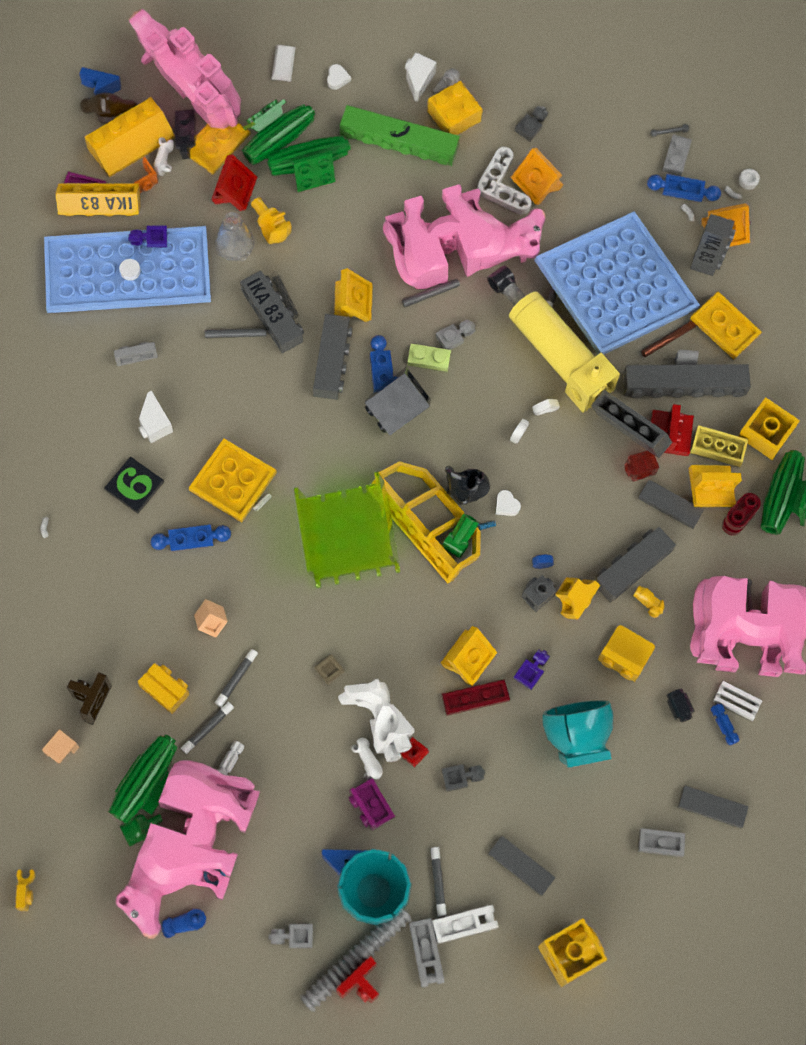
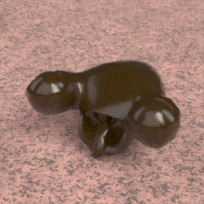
(106, 106)

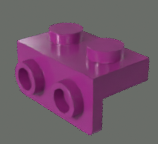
(371, 804)

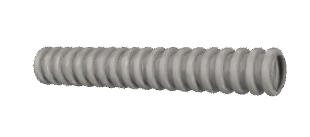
(353, 960)

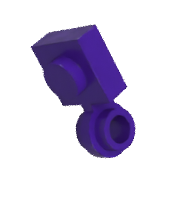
(155, 236)
(530, 673)

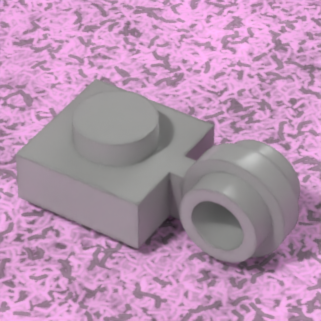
(450, 77)
(451, 337)
(299, 936)

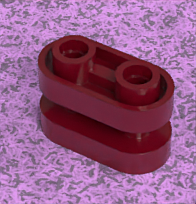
(741, 514)

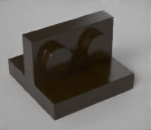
(92, 697)

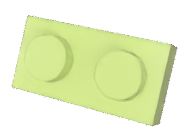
(429, 357)

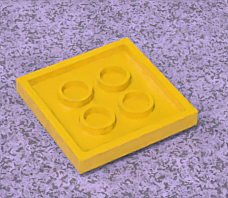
(232, 480)

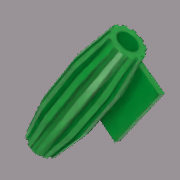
(275, 129)
(310, 161)
(785, 494)
(144, 780)

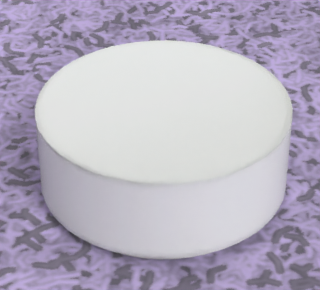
(749, 179)
(130, 269)

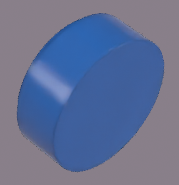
(542, 561)

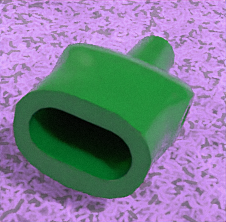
(138, 828)

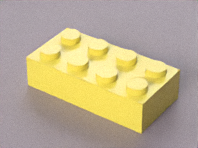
(719, 446)

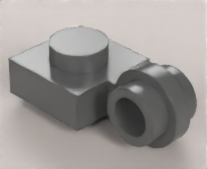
(529, 126)
(456, 778)

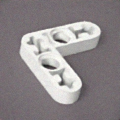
(497, 187)

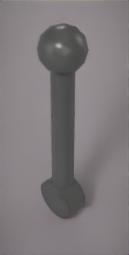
(685, 128)
(749, 597)

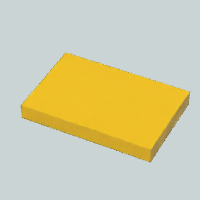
(215, 145)
(725, 325)

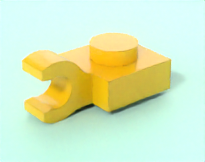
(24, 896)

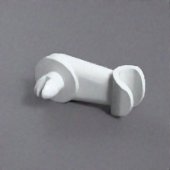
(160, 162)
(372, 766)

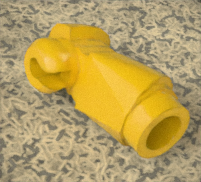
(650, 601)

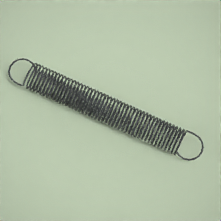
(286, 298)

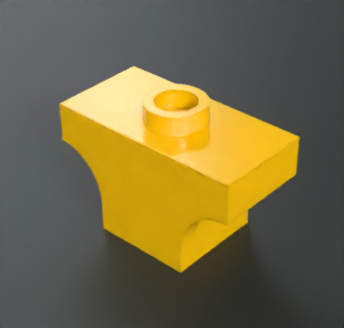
(576, 596)

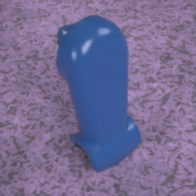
(186, 922)

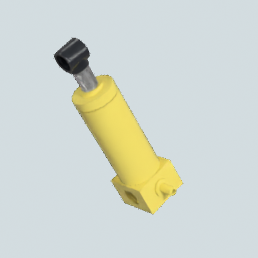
(556, 342)

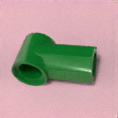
(458, 540)

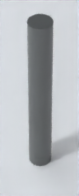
(430, 293)
(225, 333)

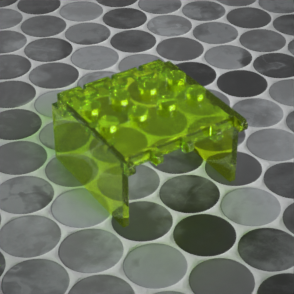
(347, 532)

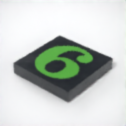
(134, 485)

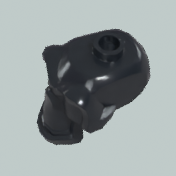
(467, 485)

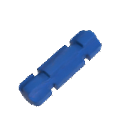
(725, 724)

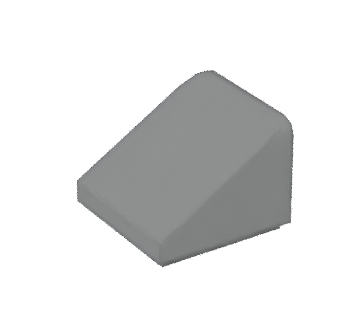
(686, 357)

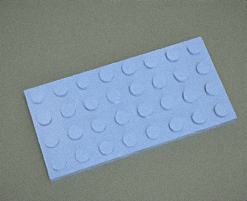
(86, 275)

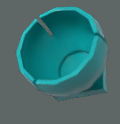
(580, 731)
(374, 887)

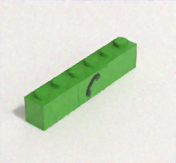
(399, 135)

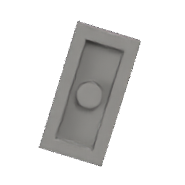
(677, 155)
(141, 352)
(661, 842)

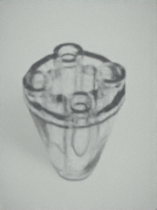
(234, 238)

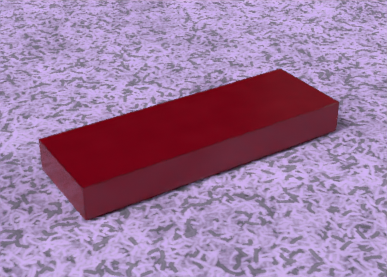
(475, 697)

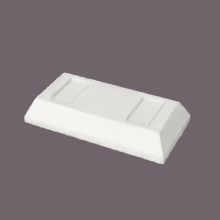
(283, 63)

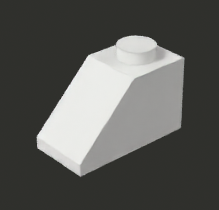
(419, 74)
(153, 420)

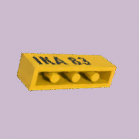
(98, 199)

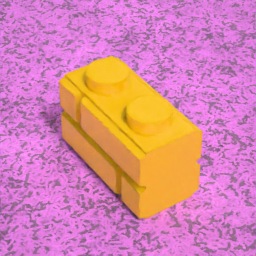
(163, 687)

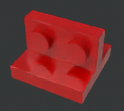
(234, 184)
(678, 428)
(357, 979)

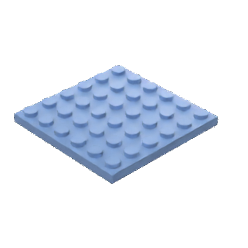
(616, 283)

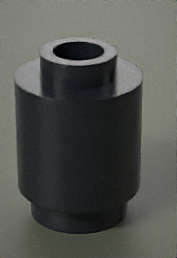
(680, 705)

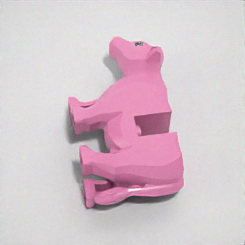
(188, 70)
(472, 232)
(723, 622)
(179, 860)

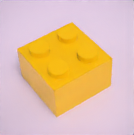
(454, 109)
(769, 428)

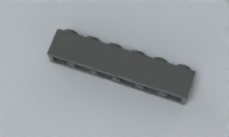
(686, 380)

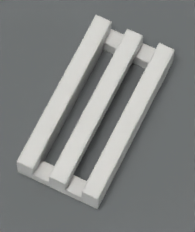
(740, 693)

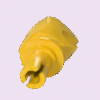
(272, 222)

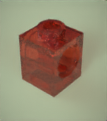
(641, 465)

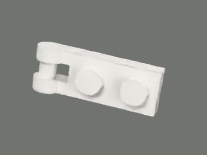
(464, 924)

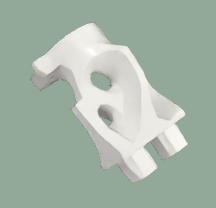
(389, 727)

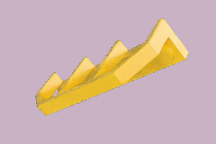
(415, 529)

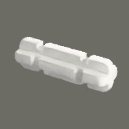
(231, 758)

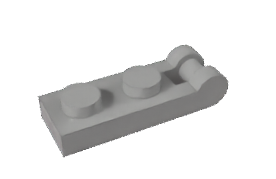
(426, 951)

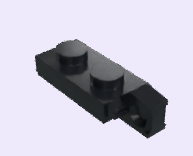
(185, 131)

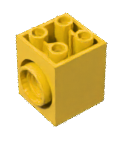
(572, 952)

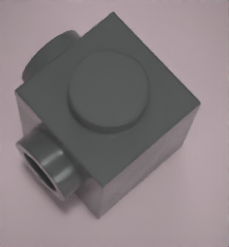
(539, 592)

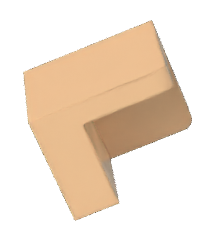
(210, 618)
(60, 746)

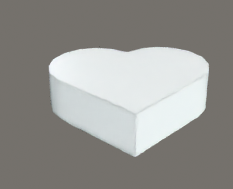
(337, 77)
(546, 406)
(519, 431)
(507, 504)

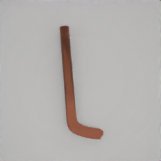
(668, 338)

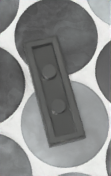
(670, 504)
(713, 807)
(521, 866)

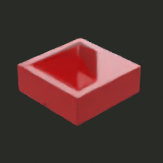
(415, 753)

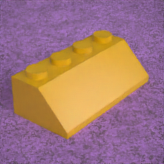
(129, 137)

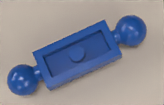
(684, 188)
(380, 362)
(190, 537)

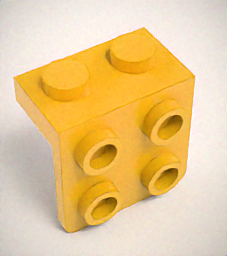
(626, 653)

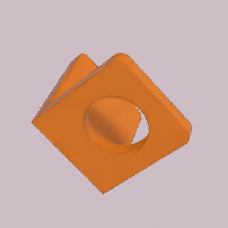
(149, 180)

